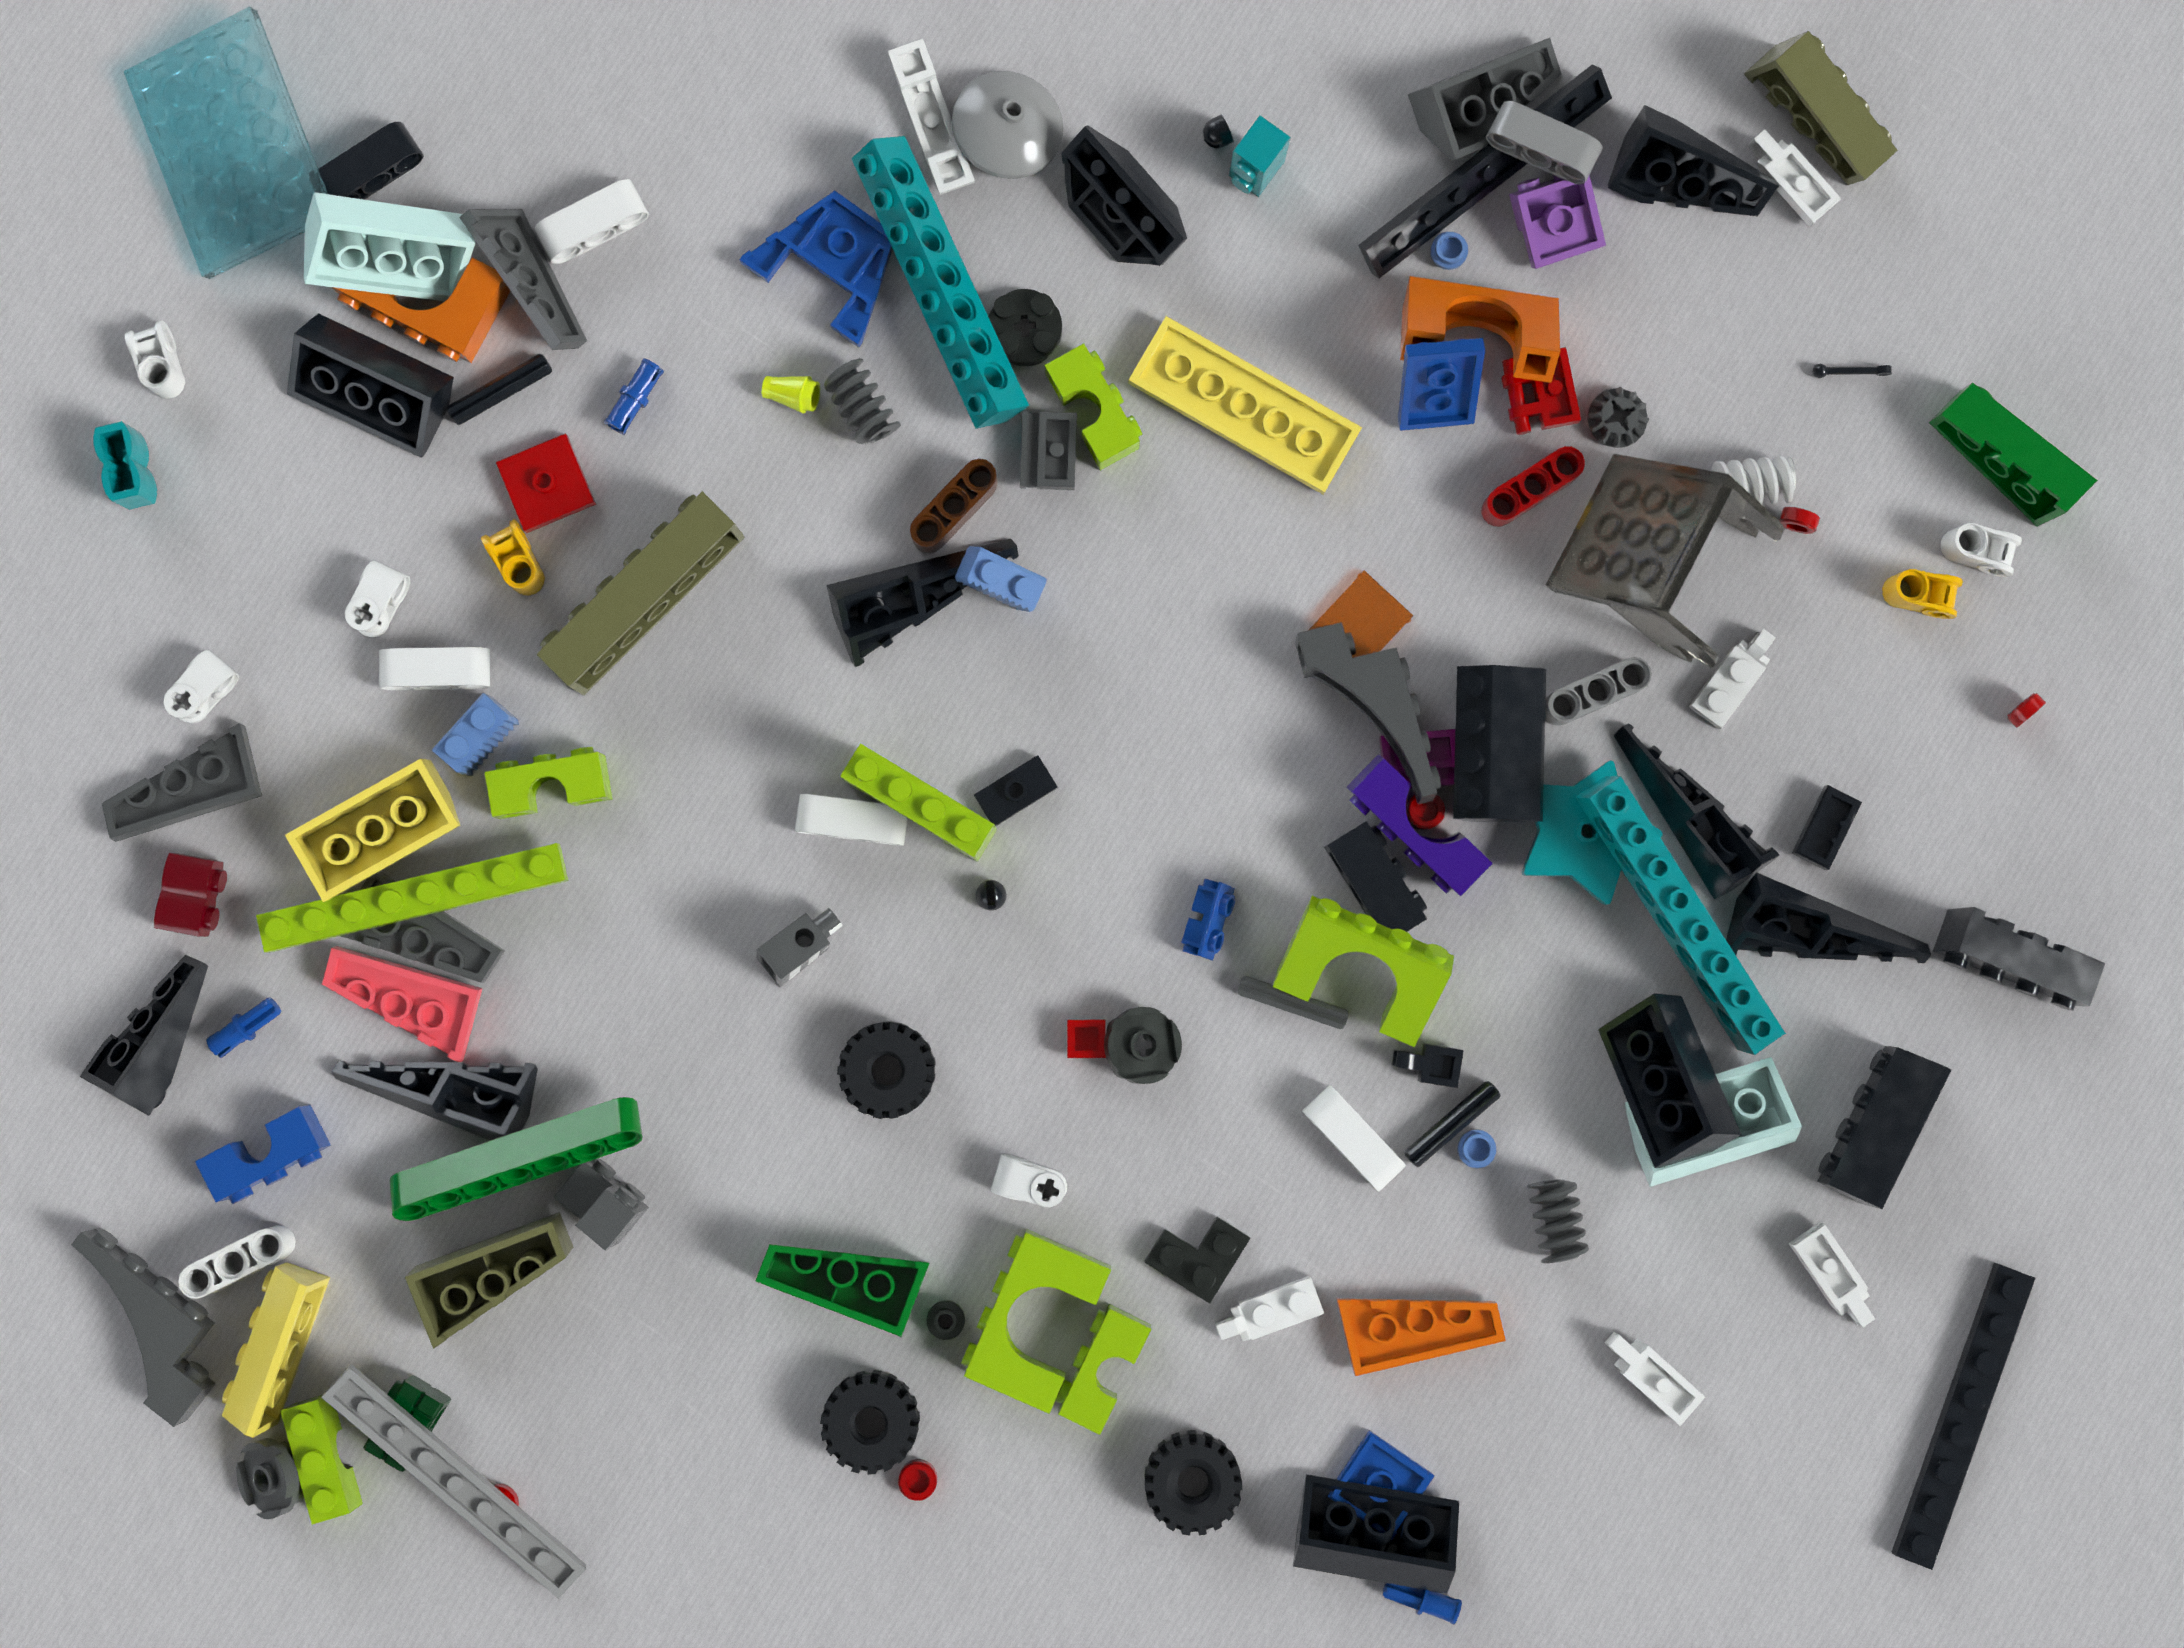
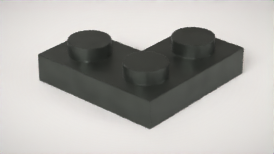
(1200, 1268)

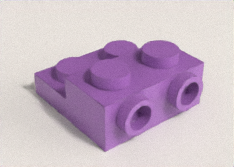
(1556, 219)

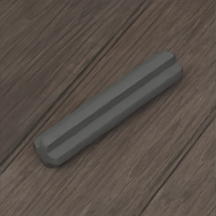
(1313, 1009)

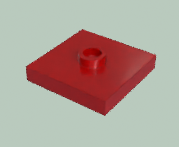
(546, 483)

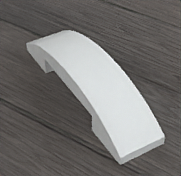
(930, 116)

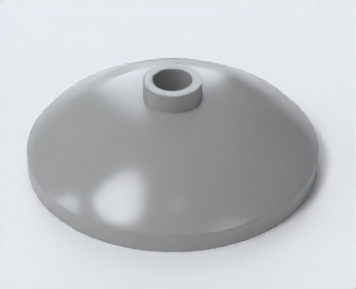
(1001, 142)

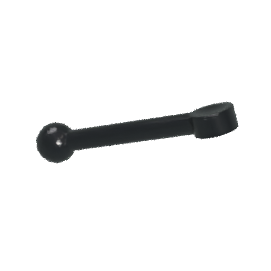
(1821, 370)

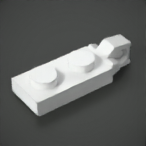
(1797, 179)
(1732, 679)
(1833, 1273)
(1272, 1311)
(1655, 1378)

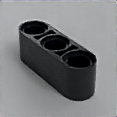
(372, 163)

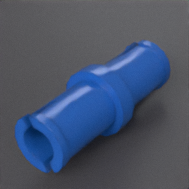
(634, 396)

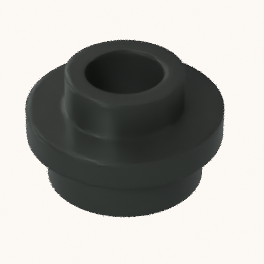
(954, 1311)

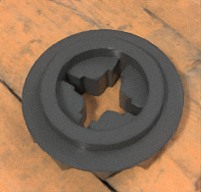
(1613, 433)

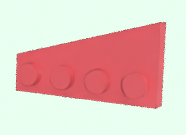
(422, 1003)

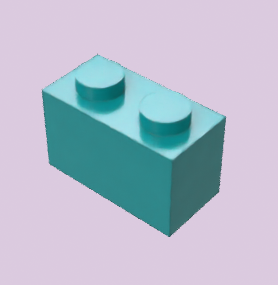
(1258, 156)

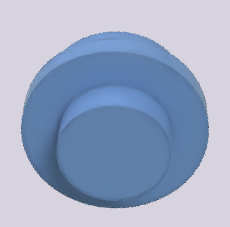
(1449, 250)
(1476, 1148)

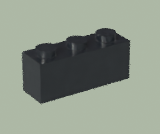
(1376, 879)

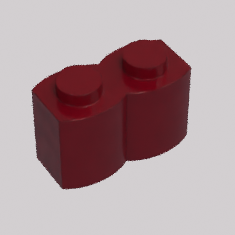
(189, 895)

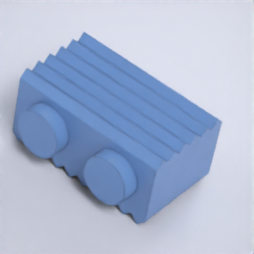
(1000, 579)
(475, 735)

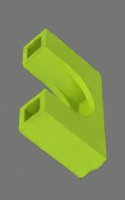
(919, 802)
(1333, 931)
(996, 1358)

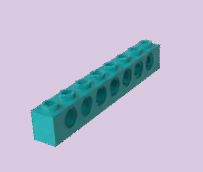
(939, 281)
(1680, 914)

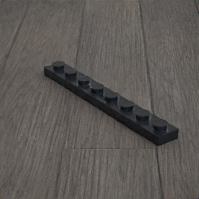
(1474, 179)
(1963, 1416)

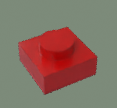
(1086, 1038)

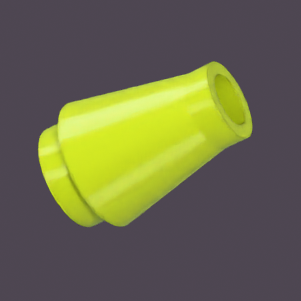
(794, 392)

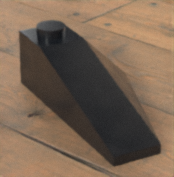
(1680, 166)

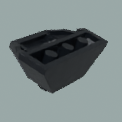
(1120, 201)

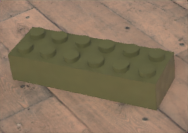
(640, 593)

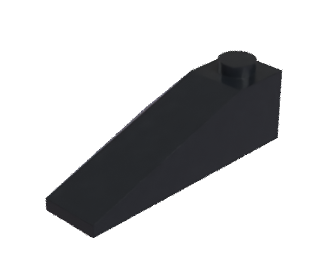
(145, 1055)

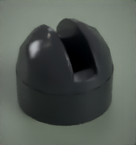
(1217, 133)
(999, 895)

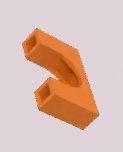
(1522, 319)
(454, 325)

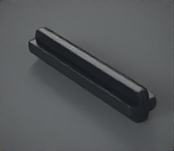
(499, 389)
(1452, 1123)

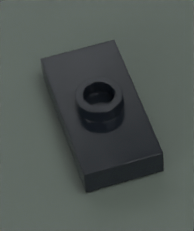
(1016, 791)
(1826, 827)

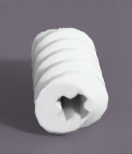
(1762, 477)

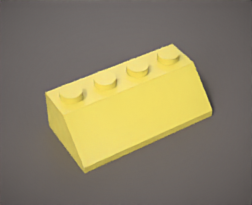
(374, 828)
(274, 1348)

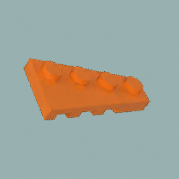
(1408, 1331)

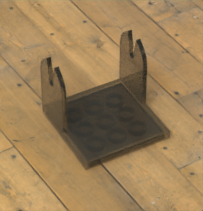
(1644, 539)

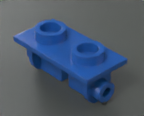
(1206, 936)

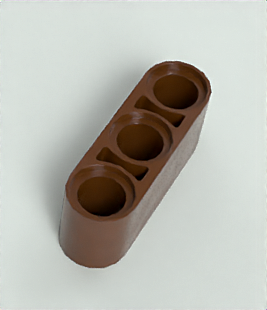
(960, 488)

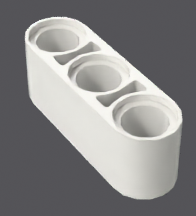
(591, 221)
(434, 668)
(850, 820)
(1354, 1138)
(219, 1265)

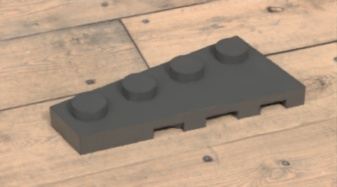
(521, 263)
(204, 782)
(433, 940)

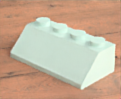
(384, 247)
(1761, 1113)

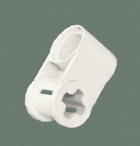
(153, 353)
(1988, 549)
(378, 595)
(203, 684)
(1021, 1178)

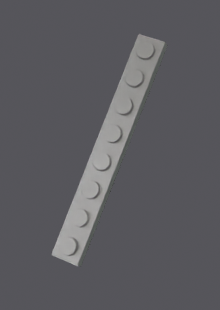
(454, 1481)

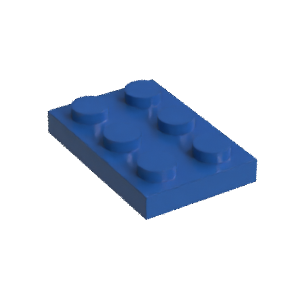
(1440, 383)

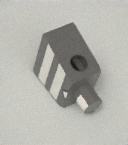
(782, 954)

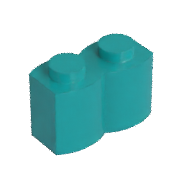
(125, 465)

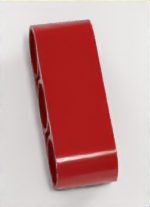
(1548, 477)

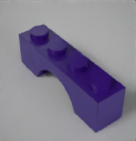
(1384, 793)

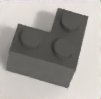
(601, 1203)

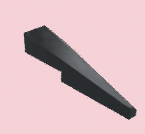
(884, 603)
(1712, 841)
(1784, 919)
(474, 1098)

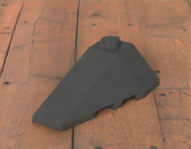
(1463, 107)

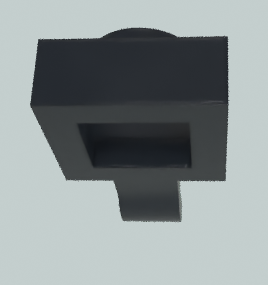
(1436, 1065)

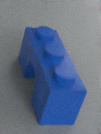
(294, 1139)

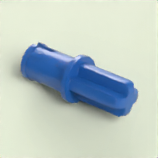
(243, 1027)
(1425, 1601)

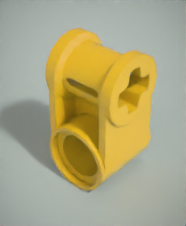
(511, 553)
(1930, 593)

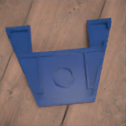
(839, 244)

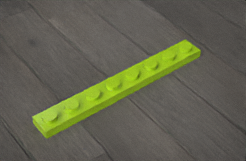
(412, 898)

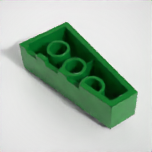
(2012, 455)
(854, 1285)

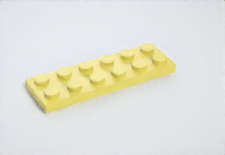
(1244, 405)

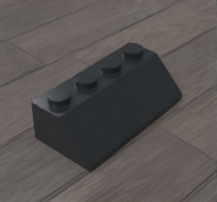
(368, 384)
(1499, 744)
(1668, 1080)
(1882, 1126)
(1340, 1543)

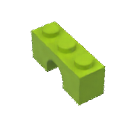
(1080, 377)
(514, 786)
(1084, 1398)
(325, 1482)

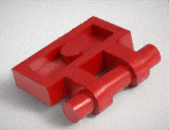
(1555, 401)

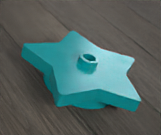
(1563, 850)

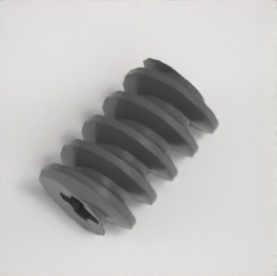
(859, 404)
(1559, 1220)

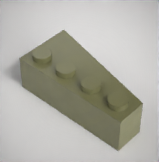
(1824, 106)
(476, 1278)

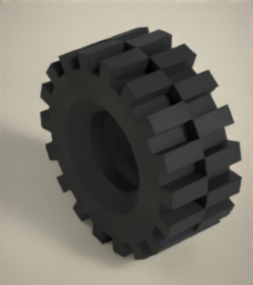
(857, 1077)
(876, 1392)
(1197, 1512)

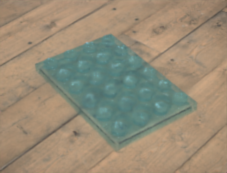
(227, 141)

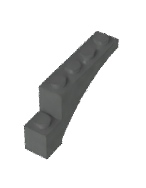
(1378, 690)
(163, 1323)

